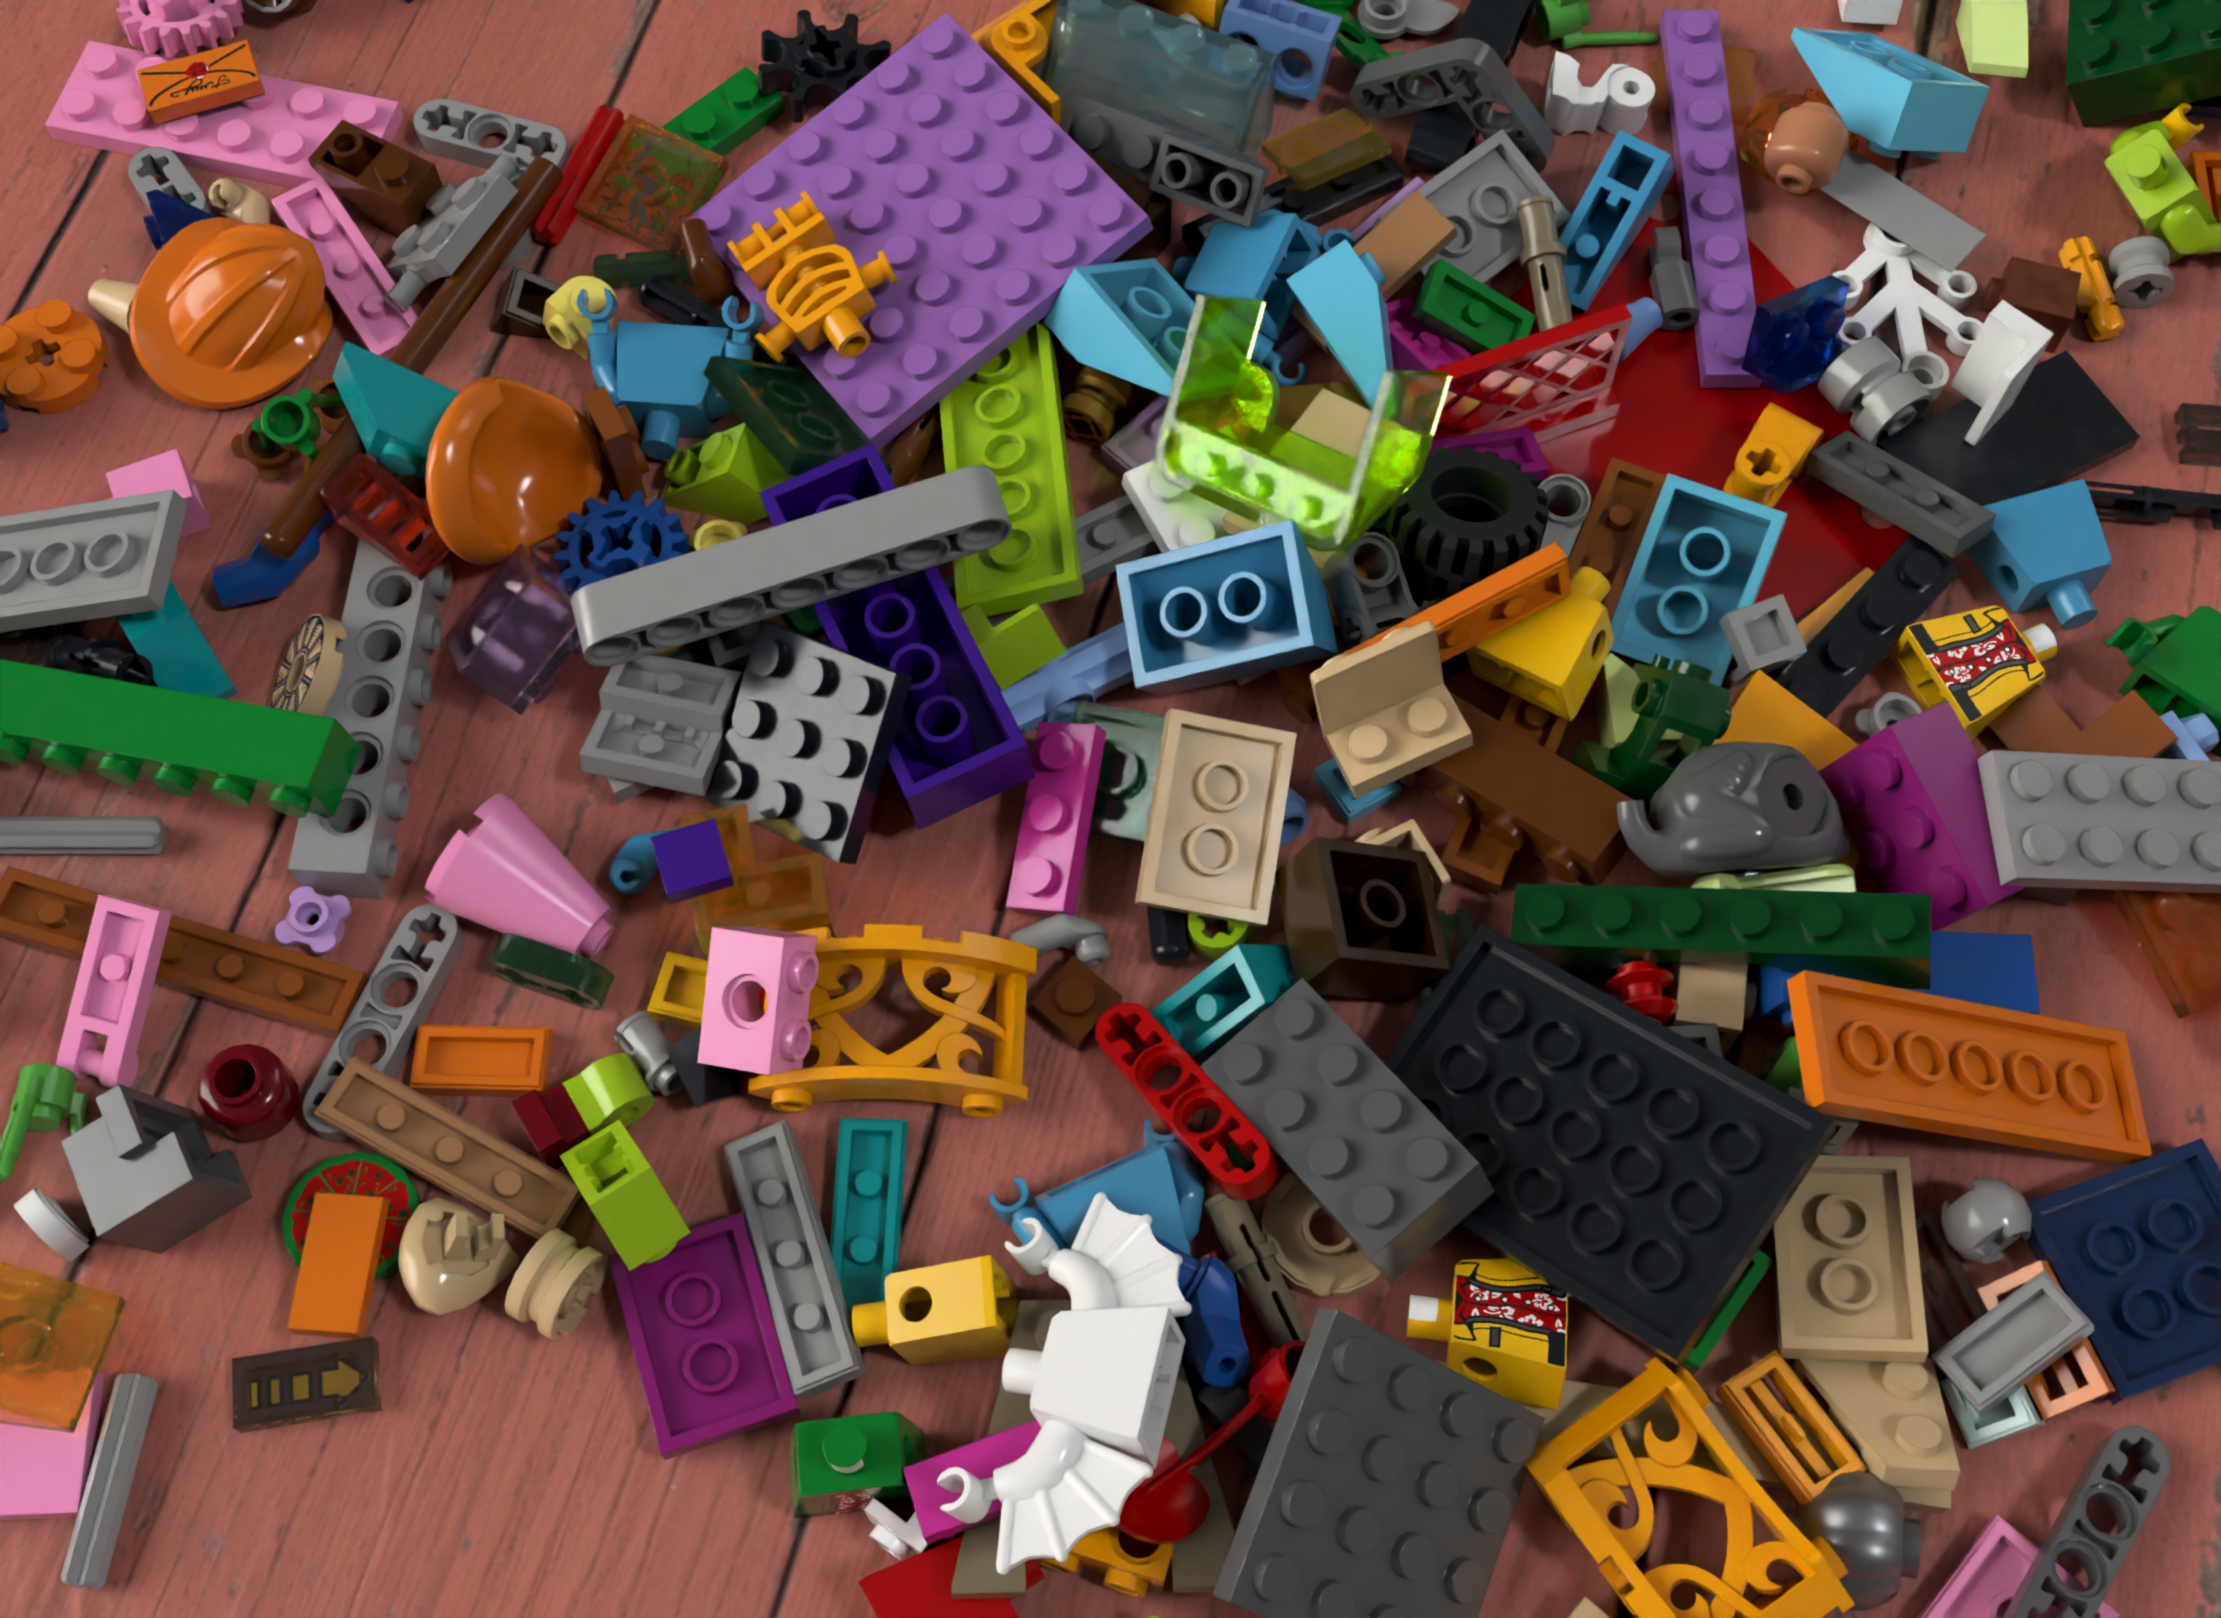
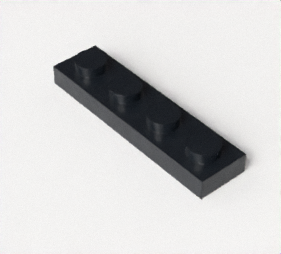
(1868, 625)

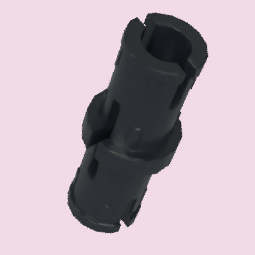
(99, 658)

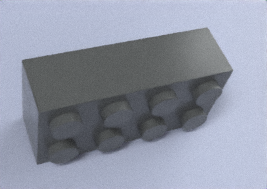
(1349, 1130)

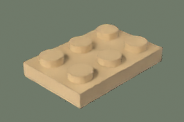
(1216, 818)
(1850, 1264)

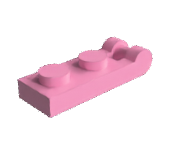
(113, 990)

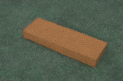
(1399, 247)

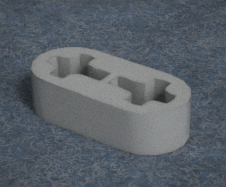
(179, 183)

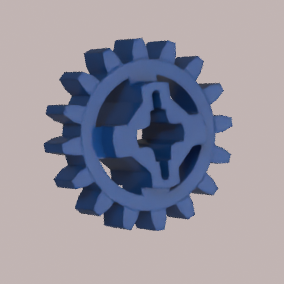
(619, 539)

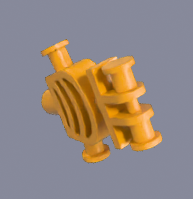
(813, 285)

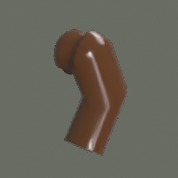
(705, 264)

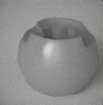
(1986, 1220)

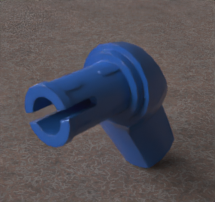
(263, 575)
(1214, 1325)

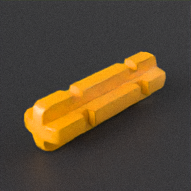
(2094, 290)

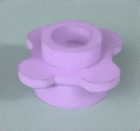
(324, 934)

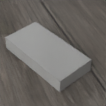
(2013, 1343)

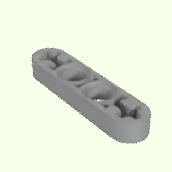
(374, 1017)

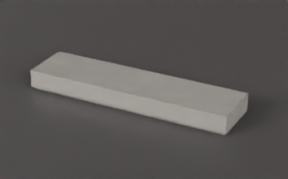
(794, 1260)

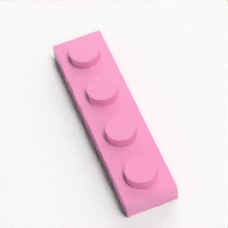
(350, 265)

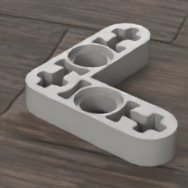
(476, 123)

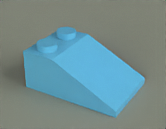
(1892, 93)
(1124, 321)
(1694, 565)

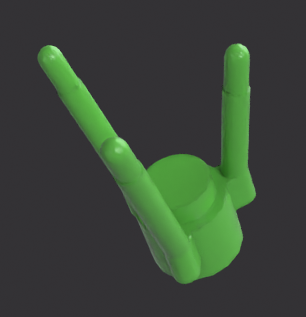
(1564, 21)
(40, 1103)

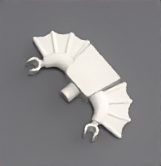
(1093, 1389)

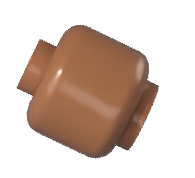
(1806, 147)

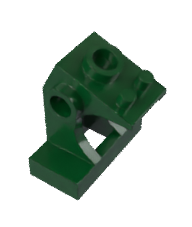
(1664, 699)

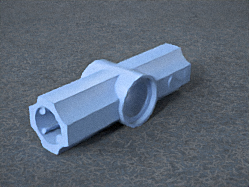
(1078, 674)

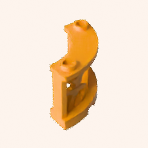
(973, 967)
(1591, 1490)

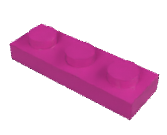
(1056, 819)

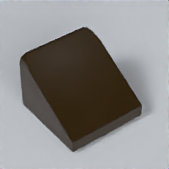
(522, 305)

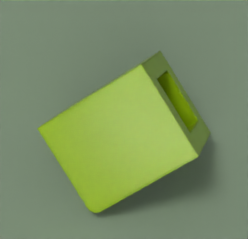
(1016, 644)

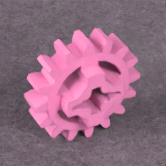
(178, 23)

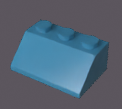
(1224, 610)

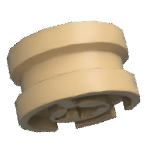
(555, 1284)

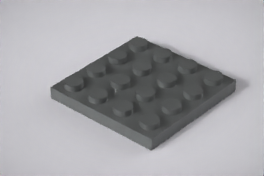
(1378, 1486)

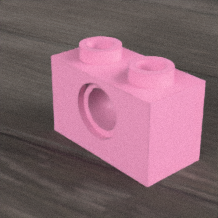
(733, 1024)

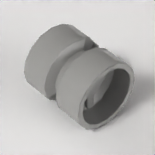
(1870, 387)

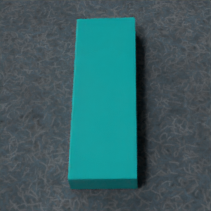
(868, 1205)

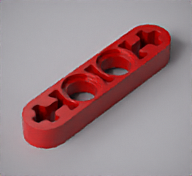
(1187, 1096)

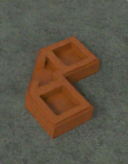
(2123, 730)

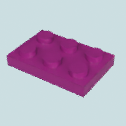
(705, 1339)

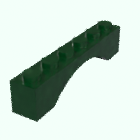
(1831, 933)

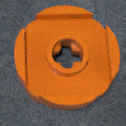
(77, 357)

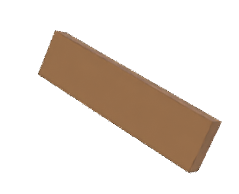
(449, 1150)

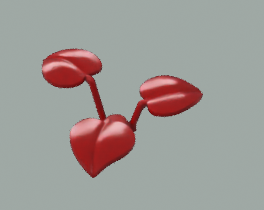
(1173, 1500)

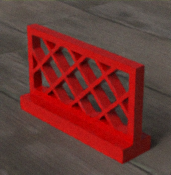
(1541, 396)

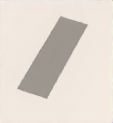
(1902, 212)

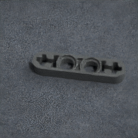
(2077, 1537)

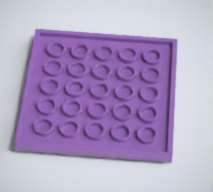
(966, 198)

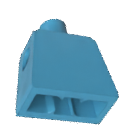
(2046, 552)

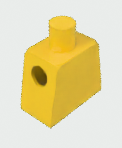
(1554, 652)
(942, 1312)

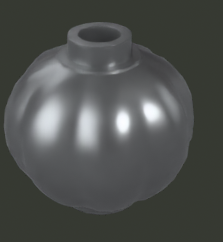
(1867, 1532)

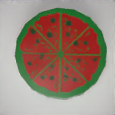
(354, 1175)

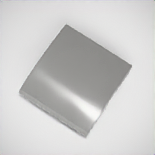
(662, 723)

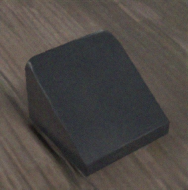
(703, 1082)

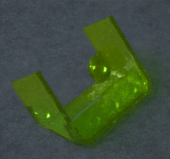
(1227, 450)

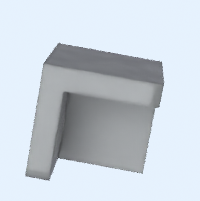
(1762, 639)

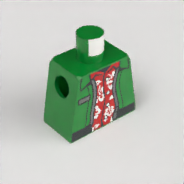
(850, 1461)

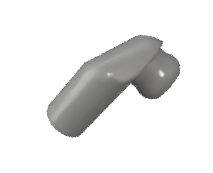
(1067, 932)

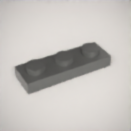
(1900, 493)

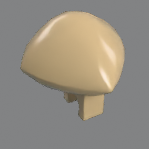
(452, 1256)

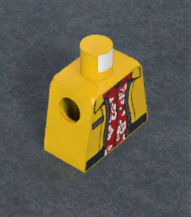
(1973, 663)
(1499, 1330)

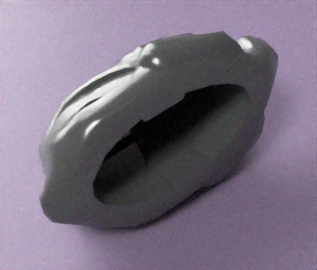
(1737, 814)

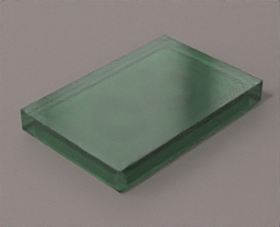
(787, 412)

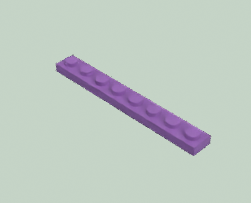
(1709, 195)

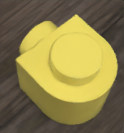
(565, 321)

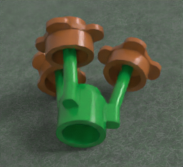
(290, 428)

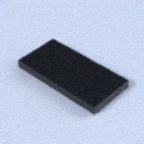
(2044, 439)

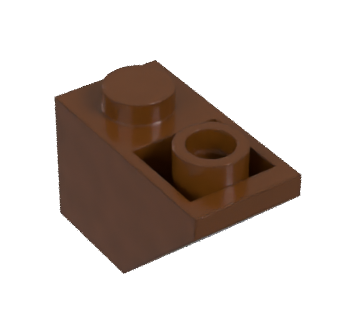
(376, 177)

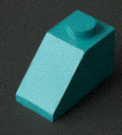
(391, 408)
(177, 648)
(1225, 998)

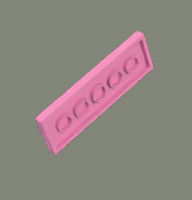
(250, 139)

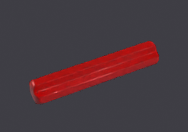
(590, 149)

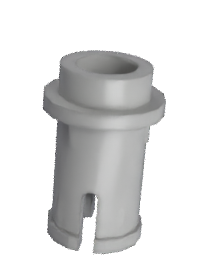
(648, 1048)

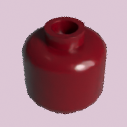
(248, 1092)

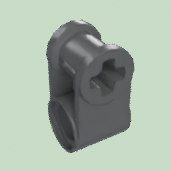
(1371, 603)

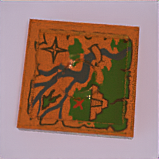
(650, 185)

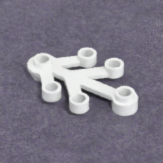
(1908, 303)

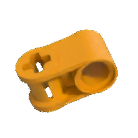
(1772, 456)

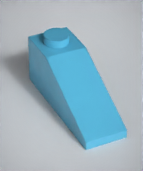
(1349, 313)

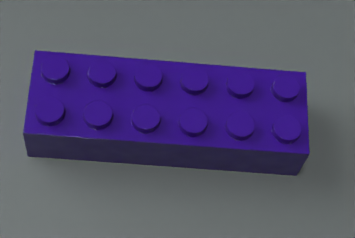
(955, 728)

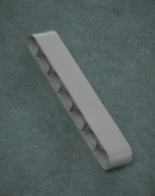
(790, 566)

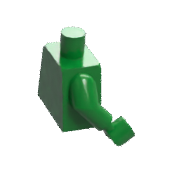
(2176, 663)

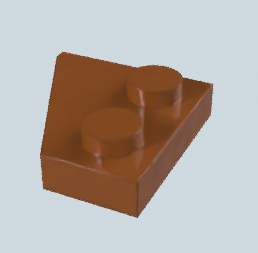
(617, 441)

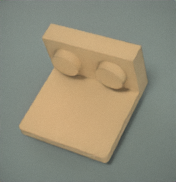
(1388, 709)

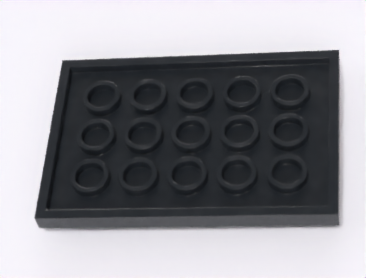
(1610, 1142)

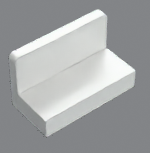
(1999, 364)

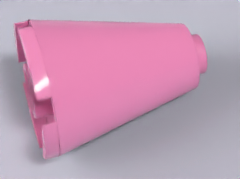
(518, 883)

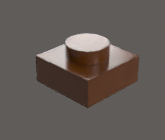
(1074, 1002)

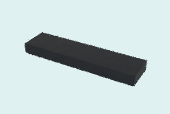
(1317, 204)

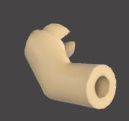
(239, 202)

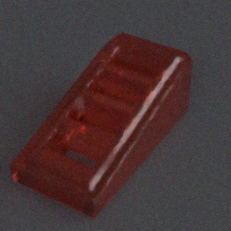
(359, 491)

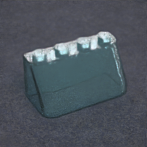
(1161, 67)

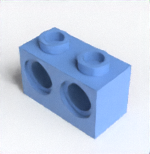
(1285, 28)

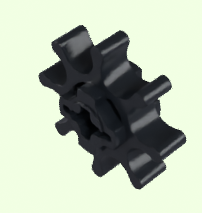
(816, 63)

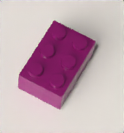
(1921, 814)

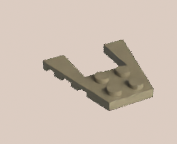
(1195, 1560)

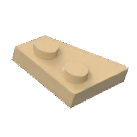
(1890, 1416)

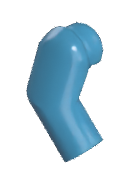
(635, 864)

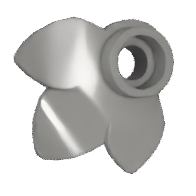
(1394, 17)

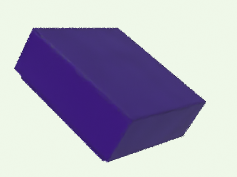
(692, 861)

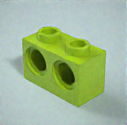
(625, 1196)

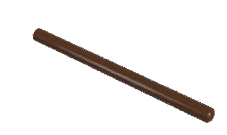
(416, 350)

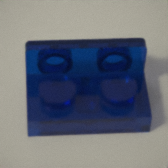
(1796, 335)

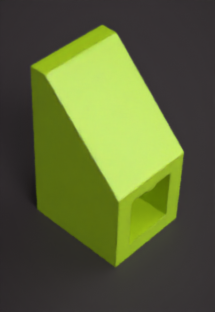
(723, 476)

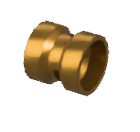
(1093, 405)

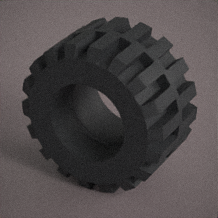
(1465, 520)

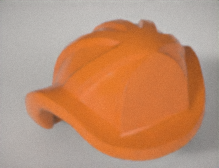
(230, 312)
(508, 469)

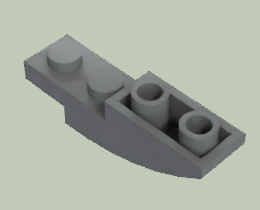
(1171, 158)

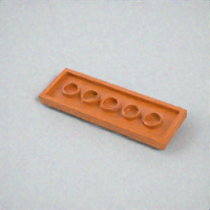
(1966, 1069)

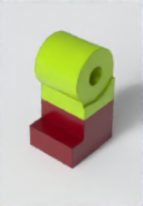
(583, 1106)

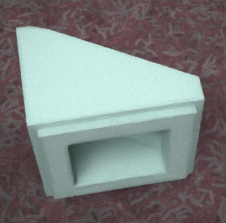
(2010, 1417)

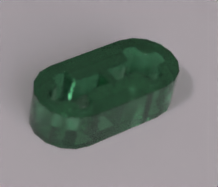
(551, 971)

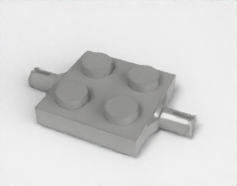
(450, 230)

